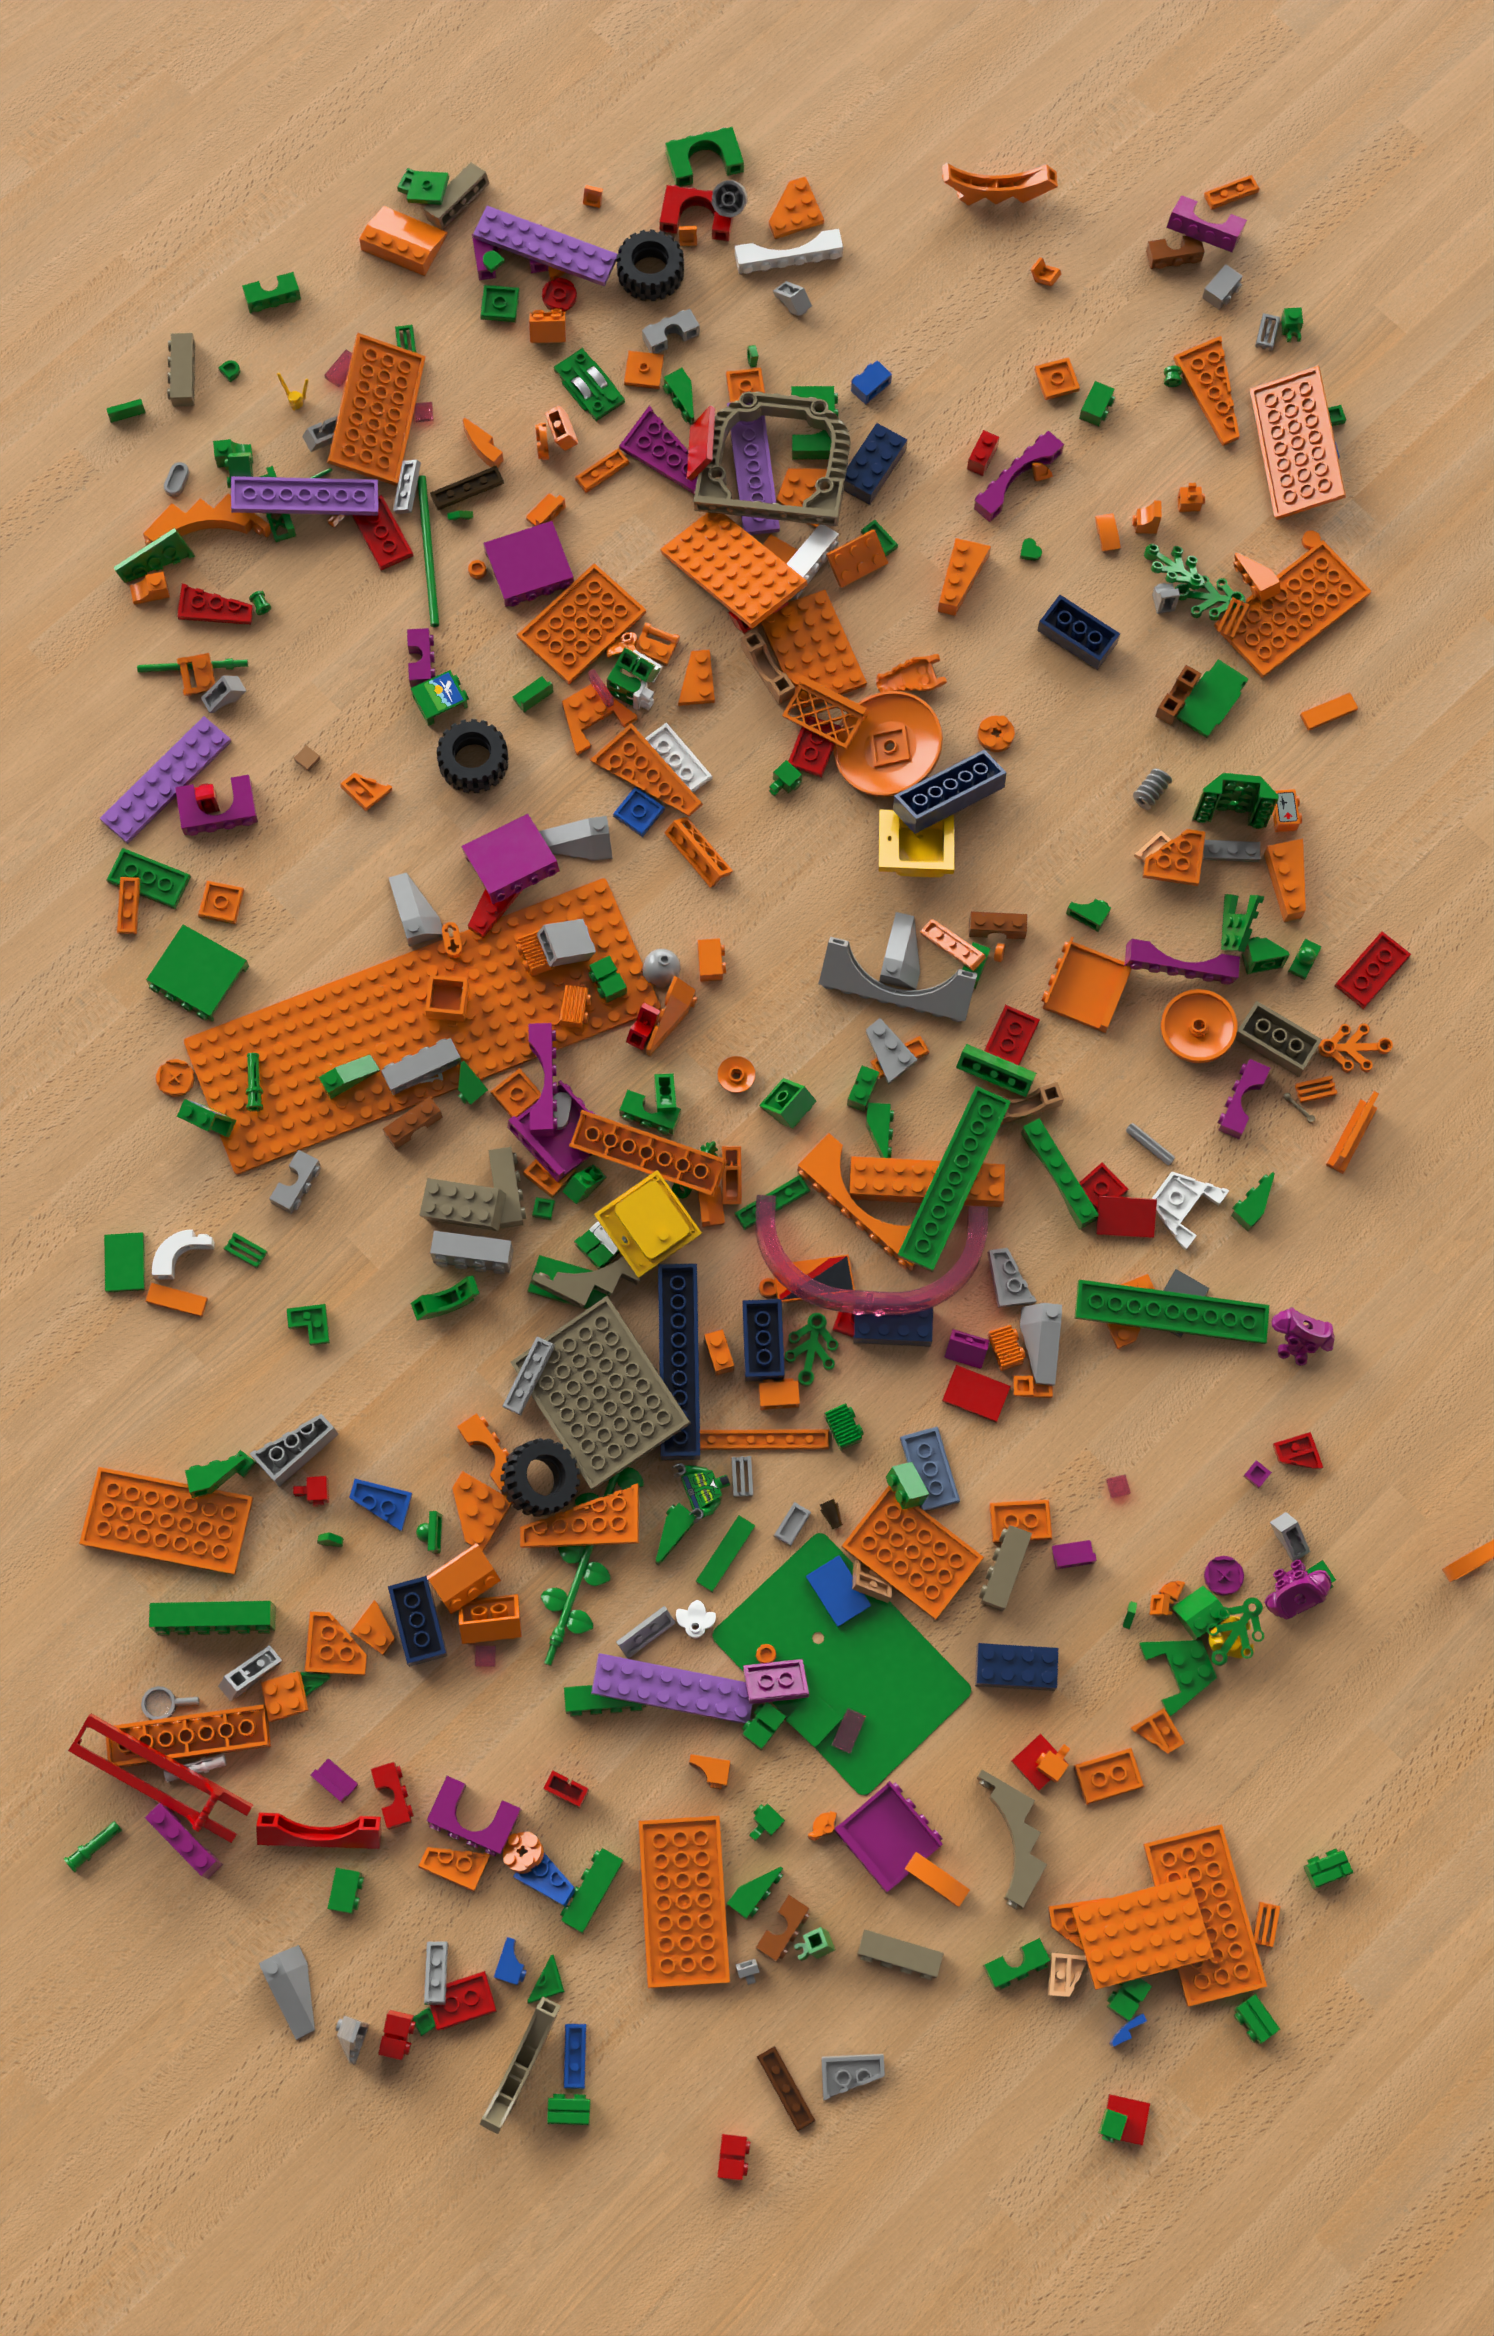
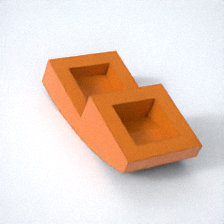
(1107, 532)
(1025, 1387)

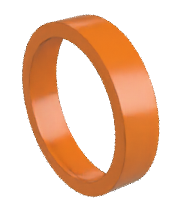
(1470, 1562)

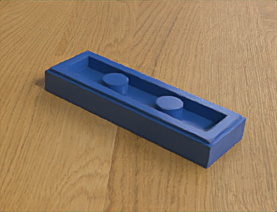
(575, 2055)

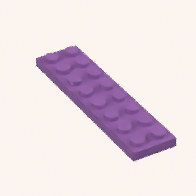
(545, 246)
(754, 471)
(304, 495)
(158, 784)
(671, 1688)

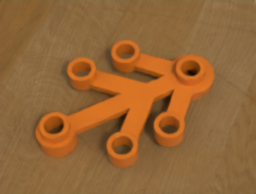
(1351, 1047)

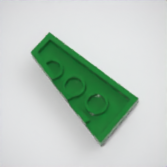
(161, 552)

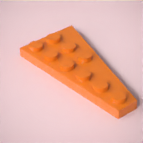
(639, 764)
(596, 1522)

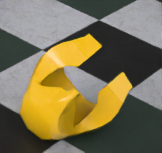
(1218, 1640)

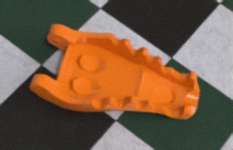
(913, 675)

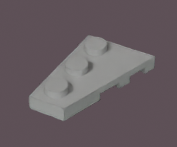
(890, 1051)
(1007, 1281)
(849, 2071)

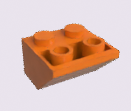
(547, 326)

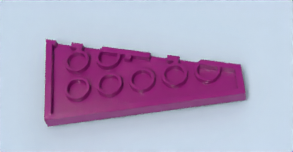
(658, 449)

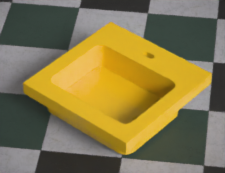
(919, 854)
(650, 1221)

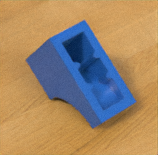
(509, 1967)

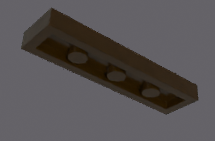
(467, 488)

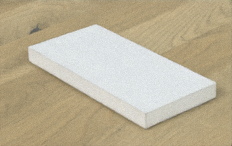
(679, 757)

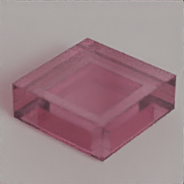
(424, 412)
(1118, 1486)
(485, 1656)

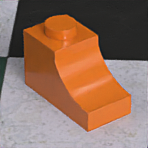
(1148, 518)
(150, 589)
(714, 1769)

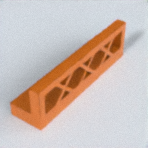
(696, 852)

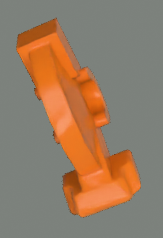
(823, 1825)

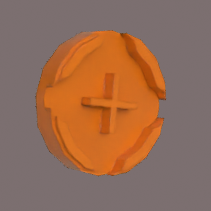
(175, 1078)

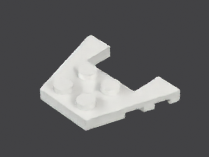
(1177, 1198)

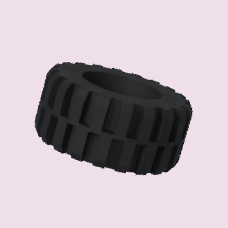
(650, 245)
(468, 734)
(563, 1471)

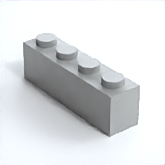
(421, 1066)

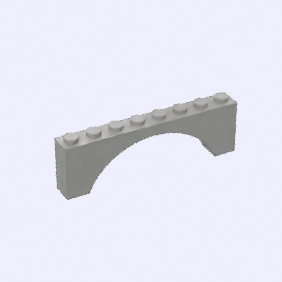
(844, 973)

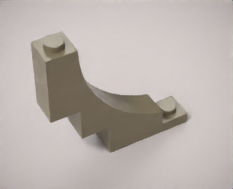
(577, 1287)
(1014, 1809)

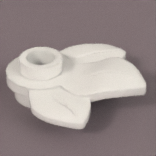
(695, 1616)

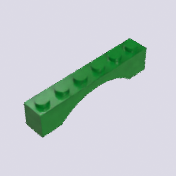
(1048, 1153)

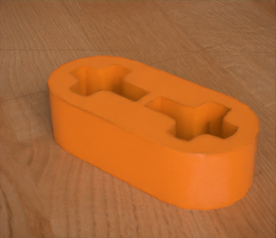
(456, 939)

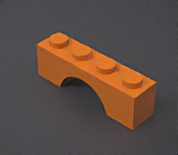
(476, 1433)

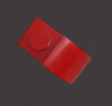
(642, 1029)

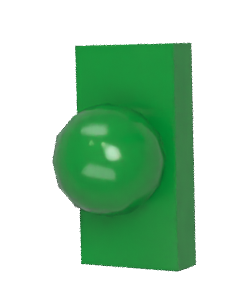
(1305, 958)
(431, 1532)

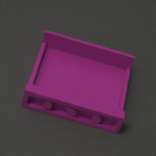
(529, 563)
(511, 858)
(553, 1151)
(887, 1835)

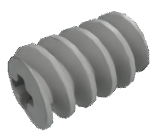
(1151, 788)

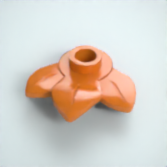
(627, 640)

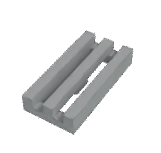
(1264, 344)
(741, 1459)

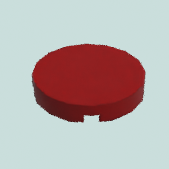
(559, 294)

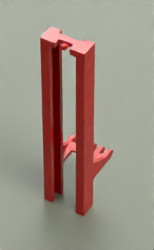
(196, 1818)

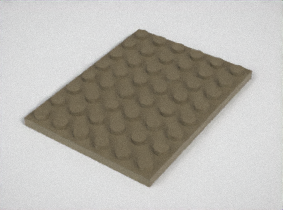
(604, 1394)

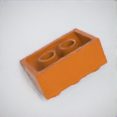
(463, 1578)
(490, 1619)

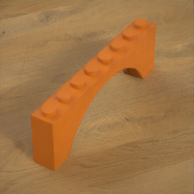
(824, 1172)

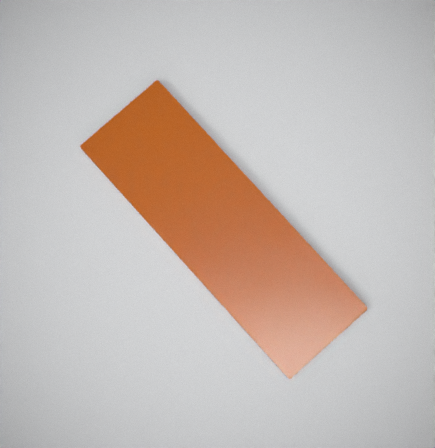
(385, 1017)

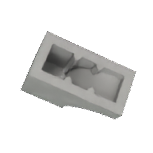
(793, 297)
(1165, 597)
(224, 691)
(1290, 1536)

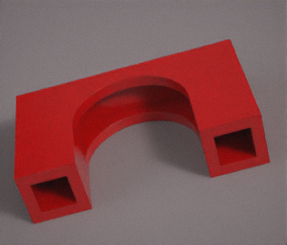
(679, 199)

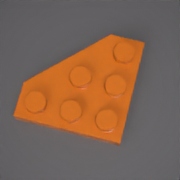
(795, 210)
(1178, 859)
(1123, 1334)
(479, 1509)
(332, 1648)
(1063, 1920)

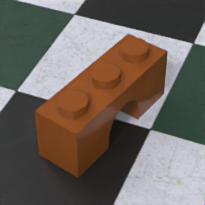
(1162, 256)
(1176, 698)
(986, 923)
(421, 1115)
(794, 1914)

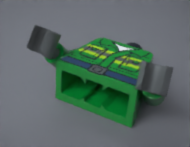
(701, 1488)

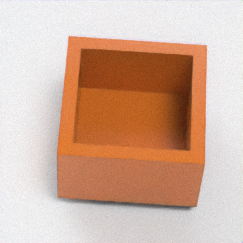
(447, 998)

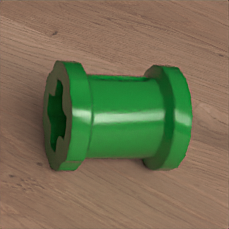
(260, 602)

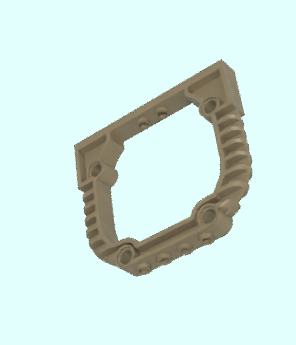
(822, 506)

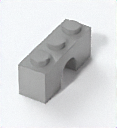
(682, 323)
(289, 1196)

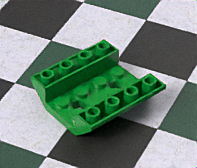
(1239, 794)

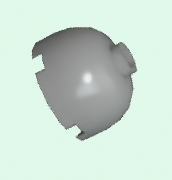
(729, 198)
(661, 967)

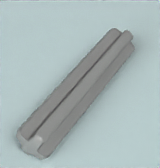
(1150, 1144)

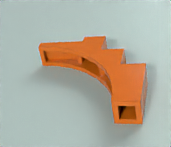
(998, 188)

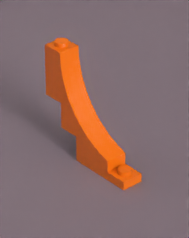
(204, 516)

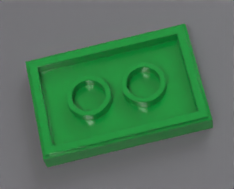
(124, 1262)

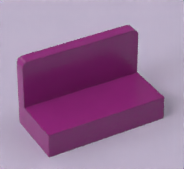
(967, 1349)
(1073, 1554)
(334, 1780)

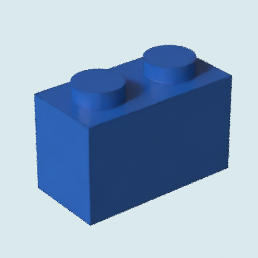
(871, 382)

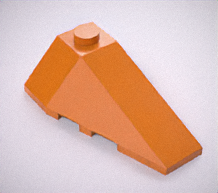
(678, 1004)

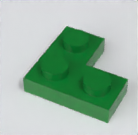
(312, 1317)

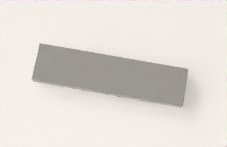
(528, 1375)

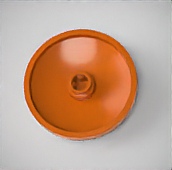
(1198, 1026)

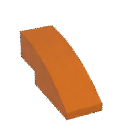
(482, 444)
(732, 1175)
(937, 1879)

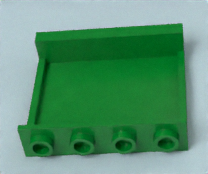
(196, 972)

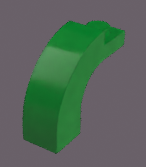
(446, 1301)

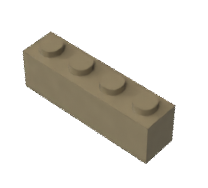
(458, 195)
(182, 369)
(506, 1179)
(900, 1954)

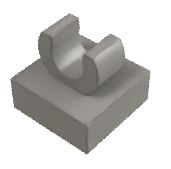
(747, 1969)

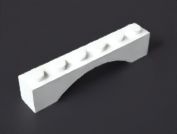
(755, 258)

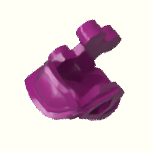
(1302, 1337)
(1311, 1587)

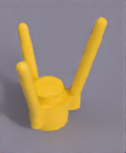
(295, 398)

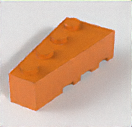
(963, 568)
(1287, 875)

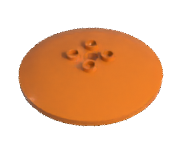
(893, 719)

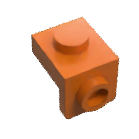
(1045, 274)

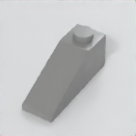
(249, 1673)

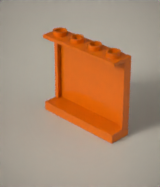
(1086, 986)

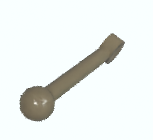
(1310, 1118)

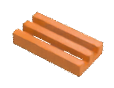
(1239, 603)
(1331, 1085)
(1266, 1924)

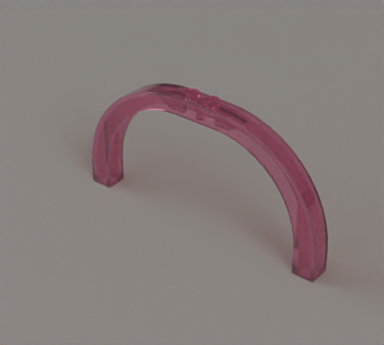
(868, 1301)

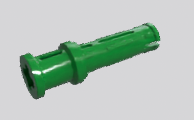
(254, 1090)
(85, 1852)

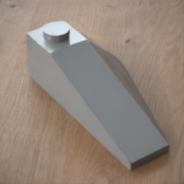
(581, 839)
(290, 1985)

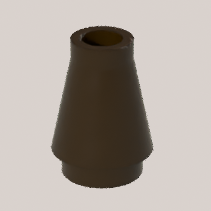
(832, 1514)

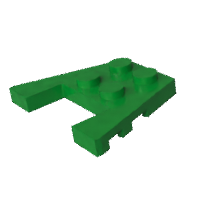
(1236, 927)
(1189, 1667)

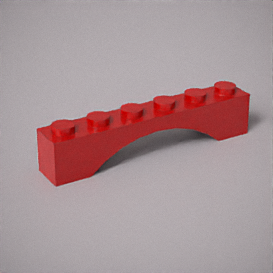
(277, 1830)

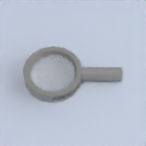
(161, 1703)

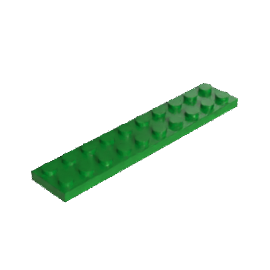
(954, 1179)
(1172, 1311)

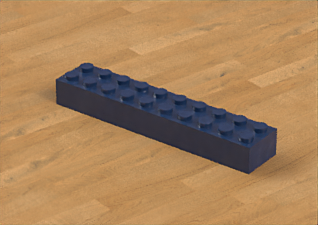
(680, 1353)

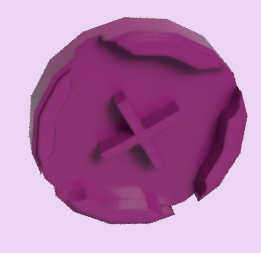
(1223, 1575)

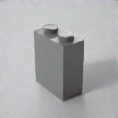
(566, 942)

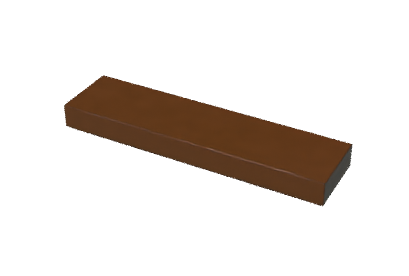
(786, 2088)

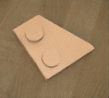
(1064, 1973)

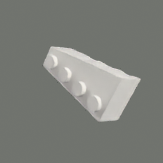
(813, 553)

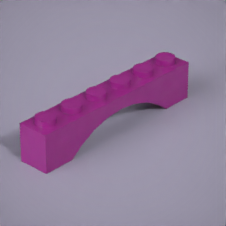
(1045, 451)
(1145, 955)
(542, 1115)

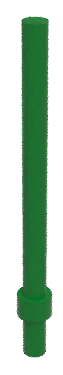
(228, 663)

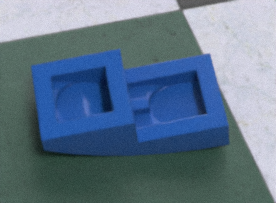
(1123, 2033)

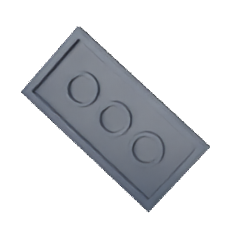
(930, 1460)

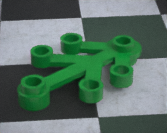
(1192, 578)
(1211, 598)
(812, 1345)
(1238, 1628)

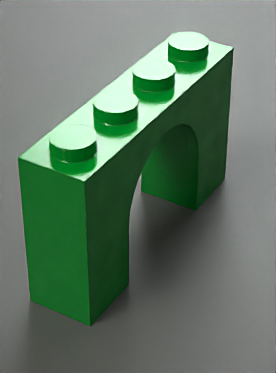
(720, 141)
(819, 444)

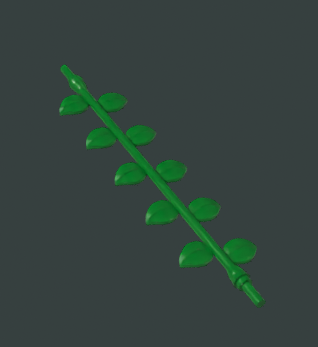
(593, 1573)

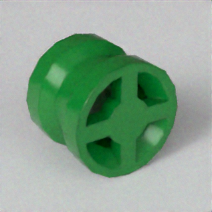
(1172, 376)

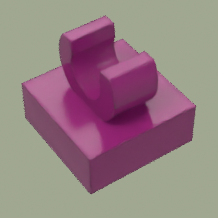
(1257, 1474)

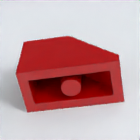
(207, 798)

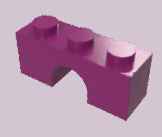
(420, 642)

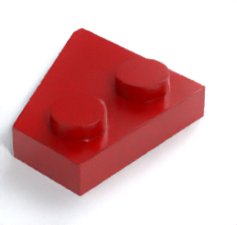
(1298, 1452)

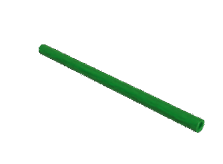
(428, 551)

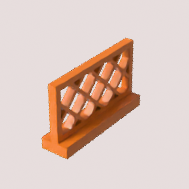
(832, 698)
(1352, 1134)

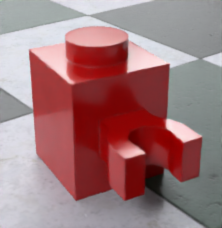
(316, 1490)

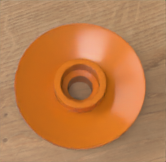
(740, 1066)

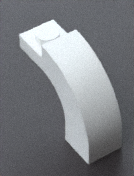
(174, 1246)

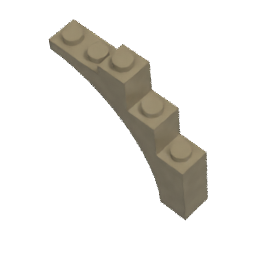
(521, 2065)

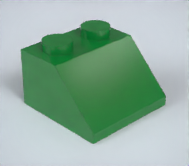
(1263, 955)
(788, 1103)
(1198, 1612)

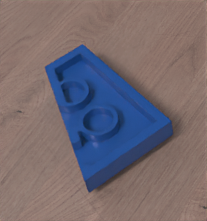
(383, 1501)
(548, 1881)

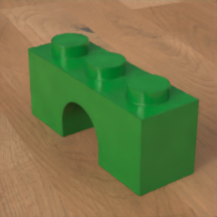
(260, 299)
(633, 1109)
(1033, 1958)

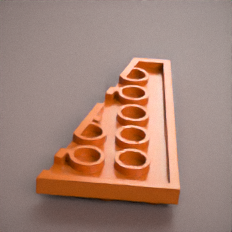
(1209, 382)

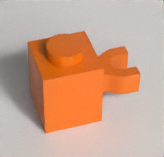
(1190, 498)
(1053, 1765)

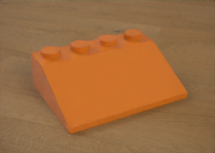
(402, 240)

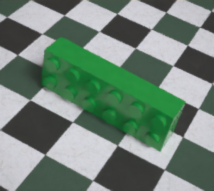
(211, 1617)

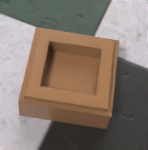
(307, 758)

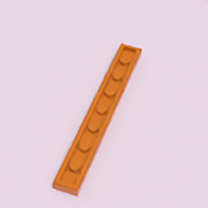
(764, 1439)

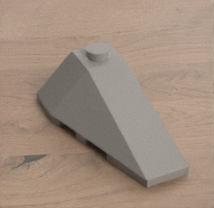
(416, 913)
(901, 956)
(1041, 1334)
(351, 2036)

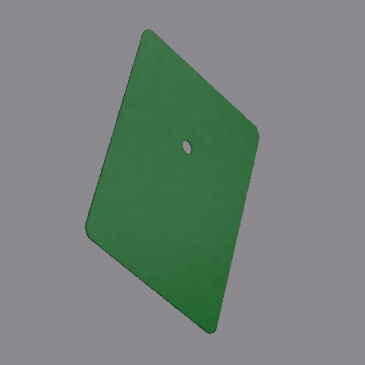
(866, 1665)

